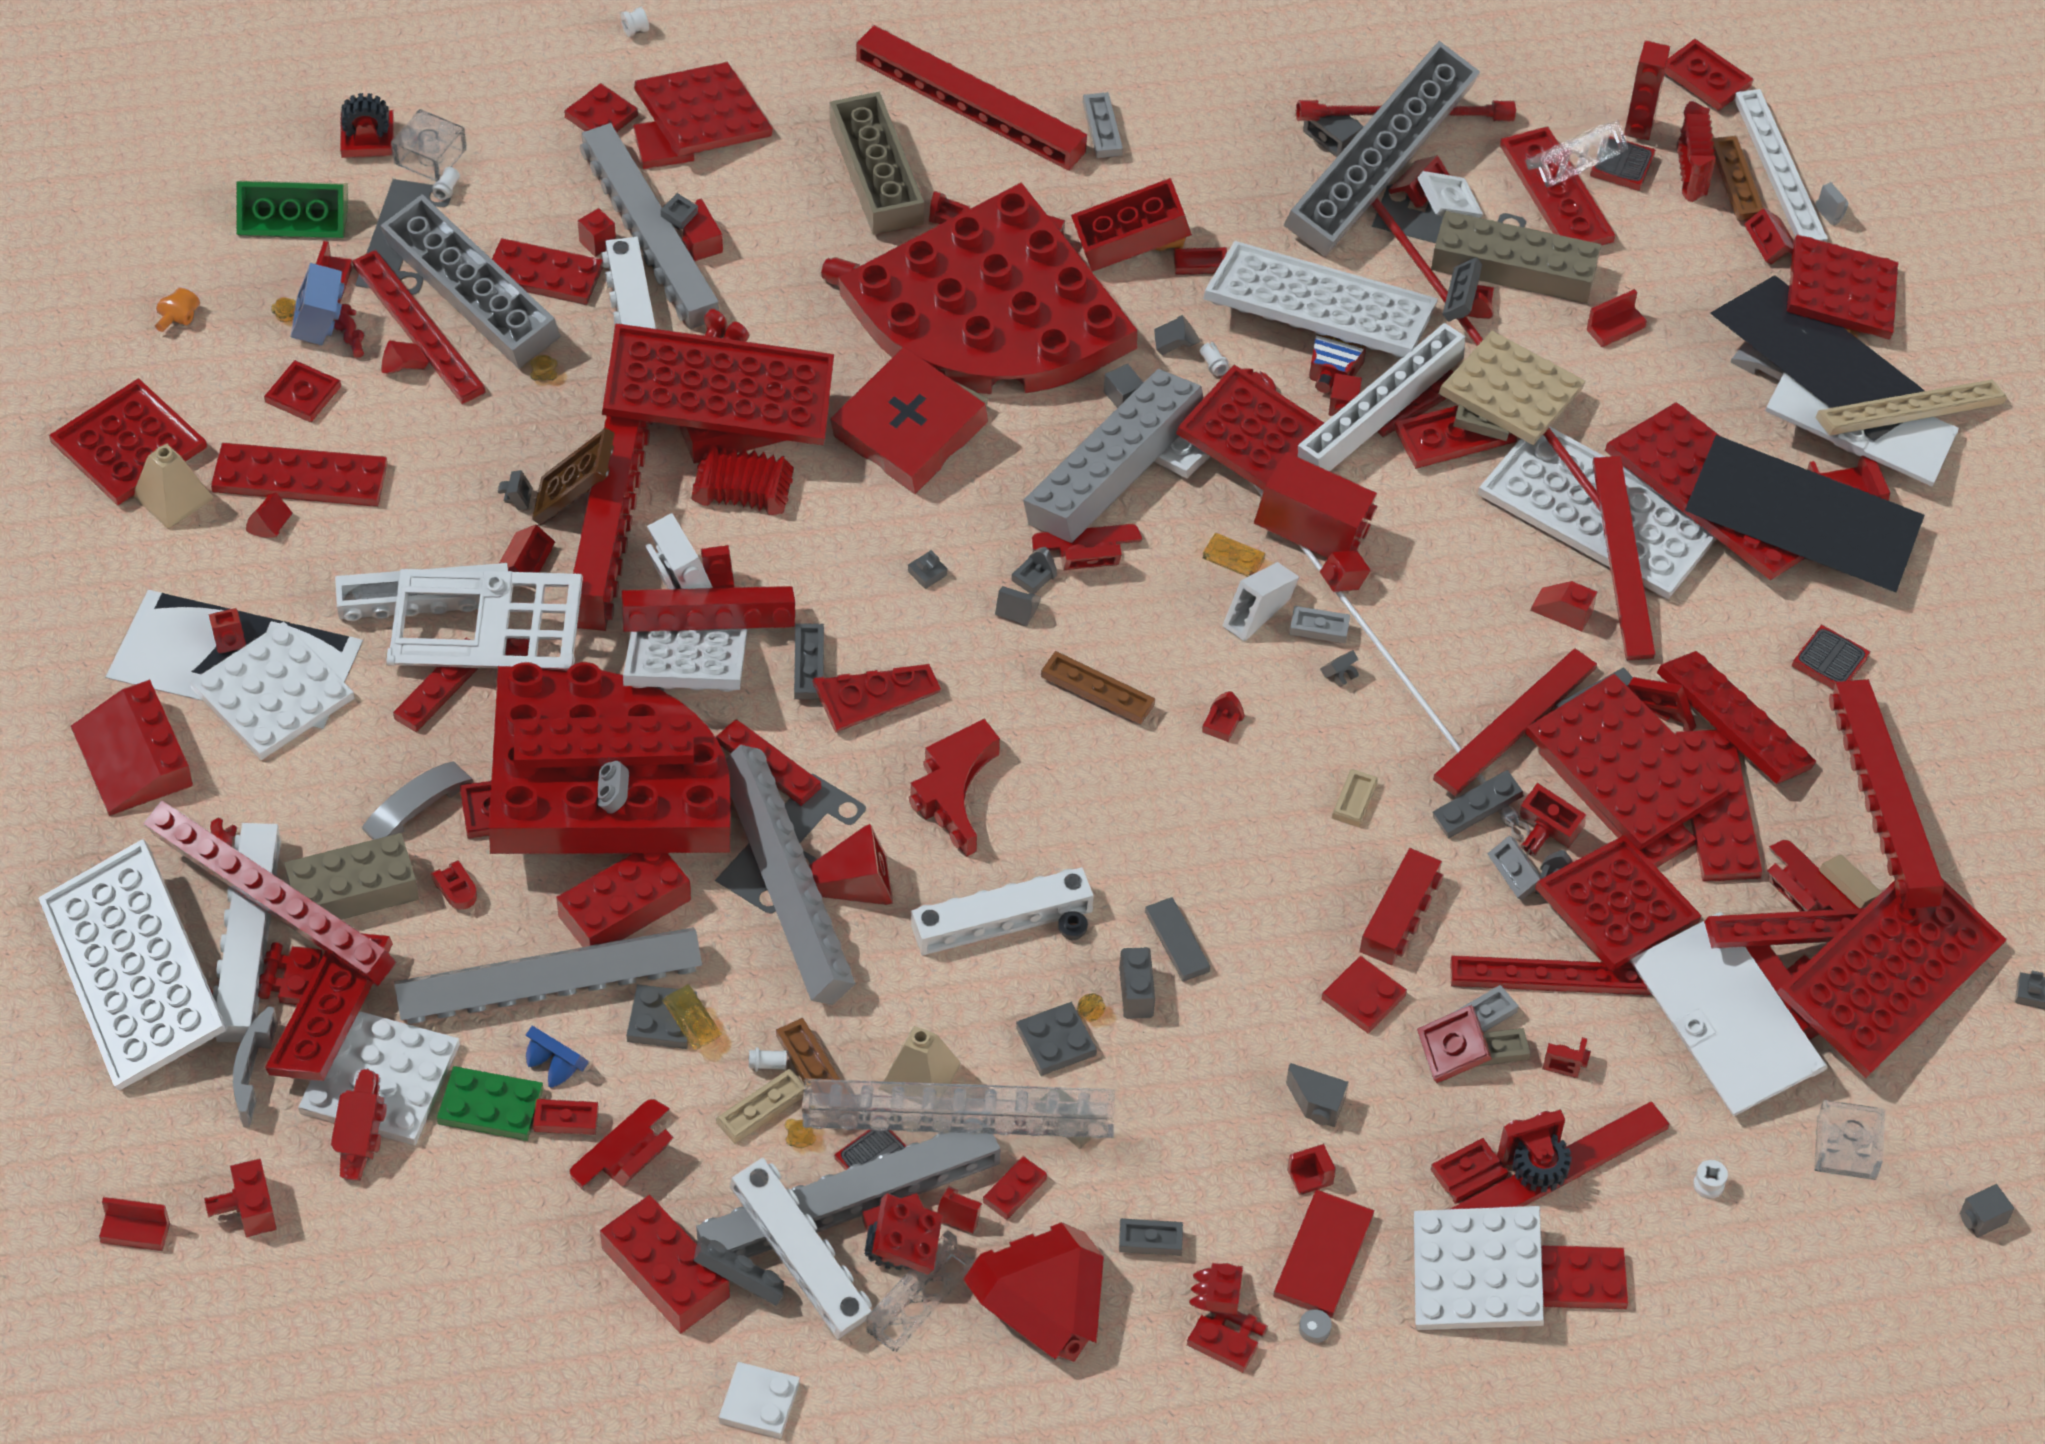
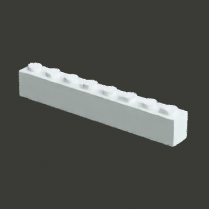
(1384, 398)
(245, 938)

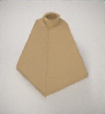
(170, 487)
(923, 1060)

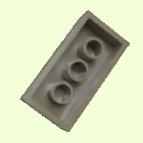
(356, 877)

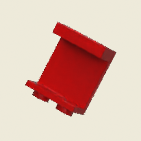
(1864, 477)

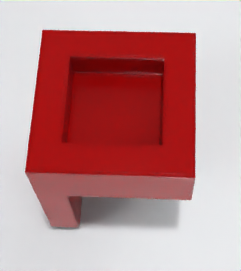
(1311, 1169)

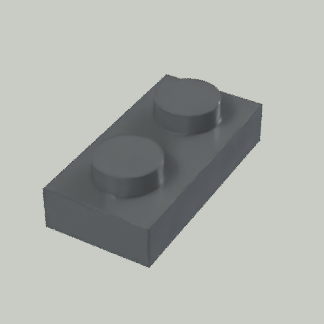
(1150, 1237)

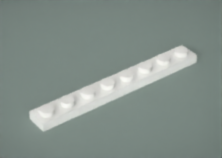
(1779, 165)

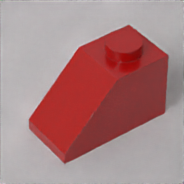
(702, 234)
(1566, 603)

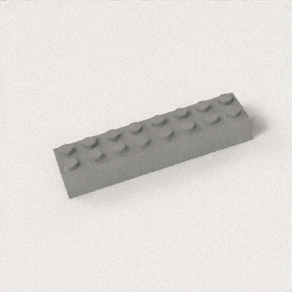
(470, 281)
(1112, 456)

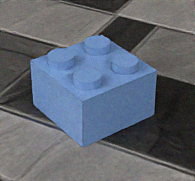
(317, 304)

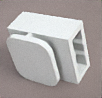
(676, 560)

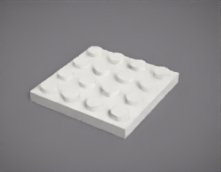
(686, 659)
(272, 690)
(410, 1069)
(1478, 1268)

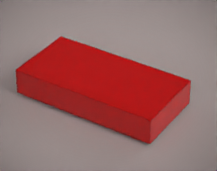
(1198, 260)

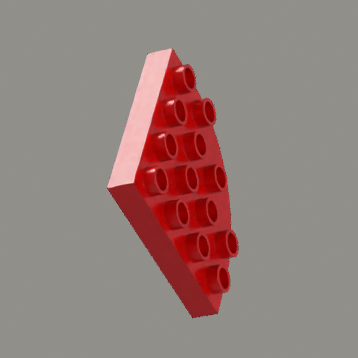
(992, 299)
(557, 808)

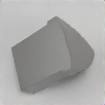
(1831, 204)

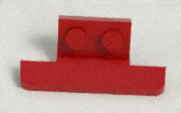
(1092, 547)
(1803, 882)
(626, 1147)

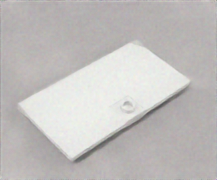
(1911, 448)
(1728, 1018)

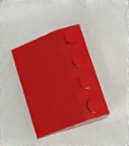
(132, 749)

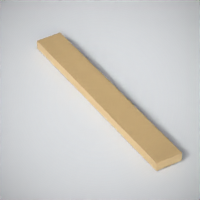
(1910, 407)

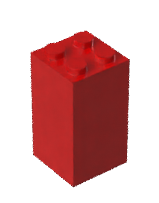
(1315, 507)

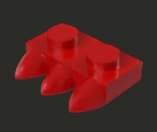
(1218, 1288)

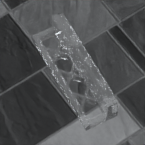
(1573, 146)
(906, 1292)

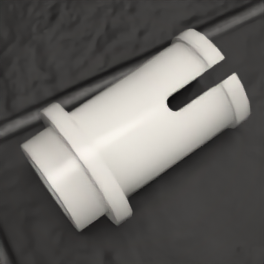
(444, 187)
(1217, 364)
(767, 1059)

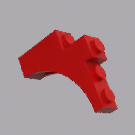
(950, 770)

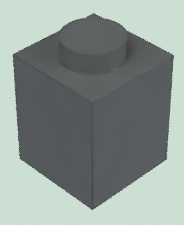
(1121, 384)
(1986, 1210)

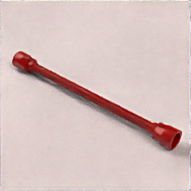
(1312, 111)

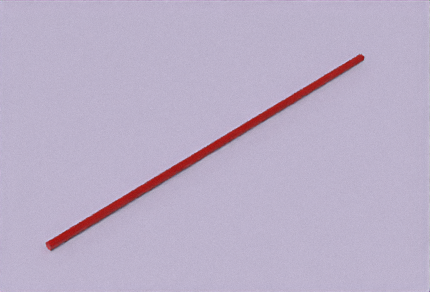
(1477, 339)

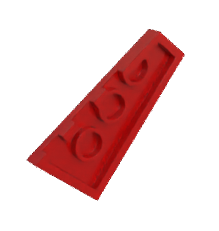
(868, 695)

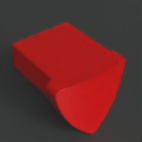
(944, 209)
(1482, 303)
(402, 355)
(269, 517)
(1223, 716)
(959, 1210)

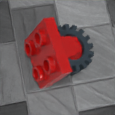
(366, 127)
(1536, 1150)
(904, 1236)

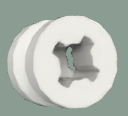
(634, 21)
(1710, 1187)

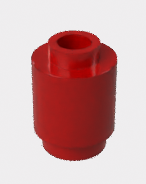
(836, 267)

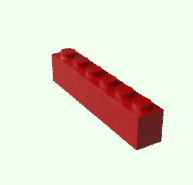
(708, 608)

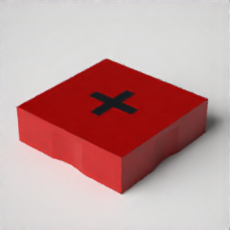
(909, 419)

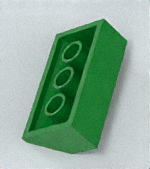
(291, 208)

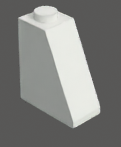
(1259, 599)

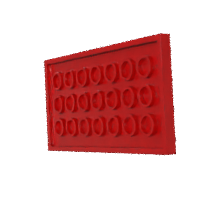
(718, 384)
(1668, 457)
(1889, 973)

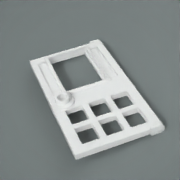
(492, 620)

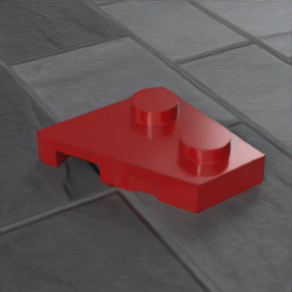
(1664, 700)

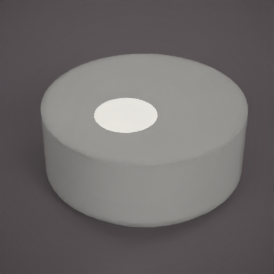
(1315, 1326)

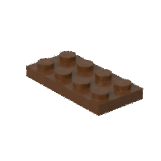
(573, 476)

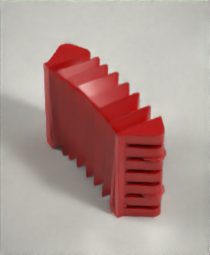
(1696, 151)
(743, 479)

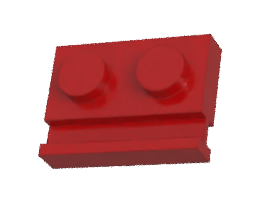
(1469, 1170)

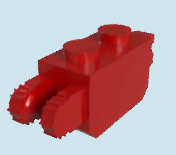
(357, 1125)

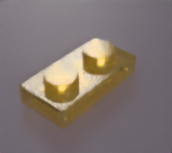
(1233, 555)
(692, 1017)

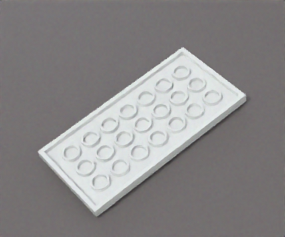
(1320, 299)
(1545, 493)
(132, 964)

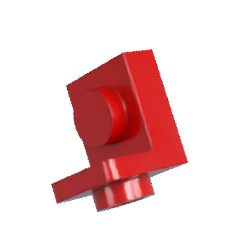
(718, 566)
(227, 630)
(1566, 1060)

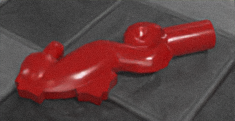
(351, 335)

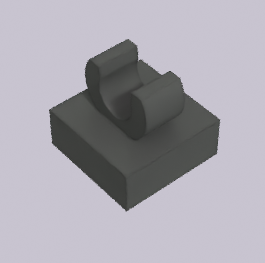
(679, 211)
(516, 490)
(927, 569)
(1341, 665)
(2031, 989)

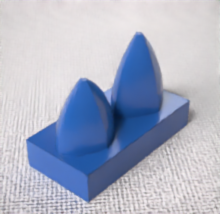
(563, 1063)

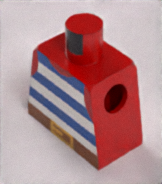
(1334, 356)

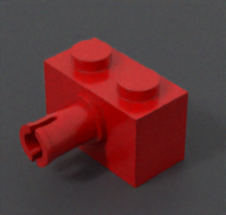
(1550, 818)
(248, 1197)

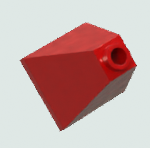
(855, 870)

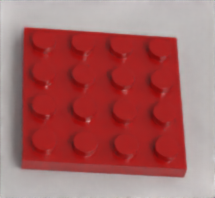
(703, 108)
(1843, 287)
(1247, 426)
(119, 434)
(1618, 902)

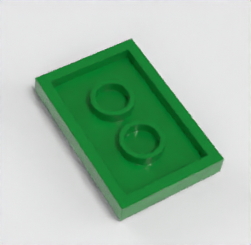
(489, 1103)

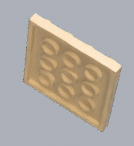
(1512, 387)

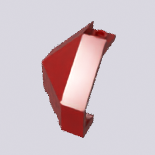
(1044, 1288)

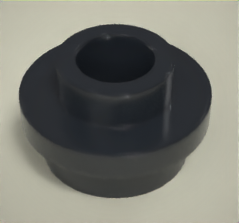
(1069, 931)

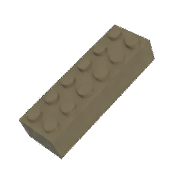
(876, 163)
(1518, 256)

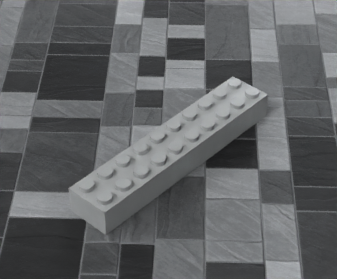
(1381, 149)

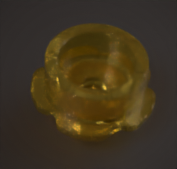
(284, 309)
(1091, 1007)

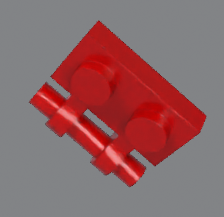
(298, 972)
(1225, 1344)

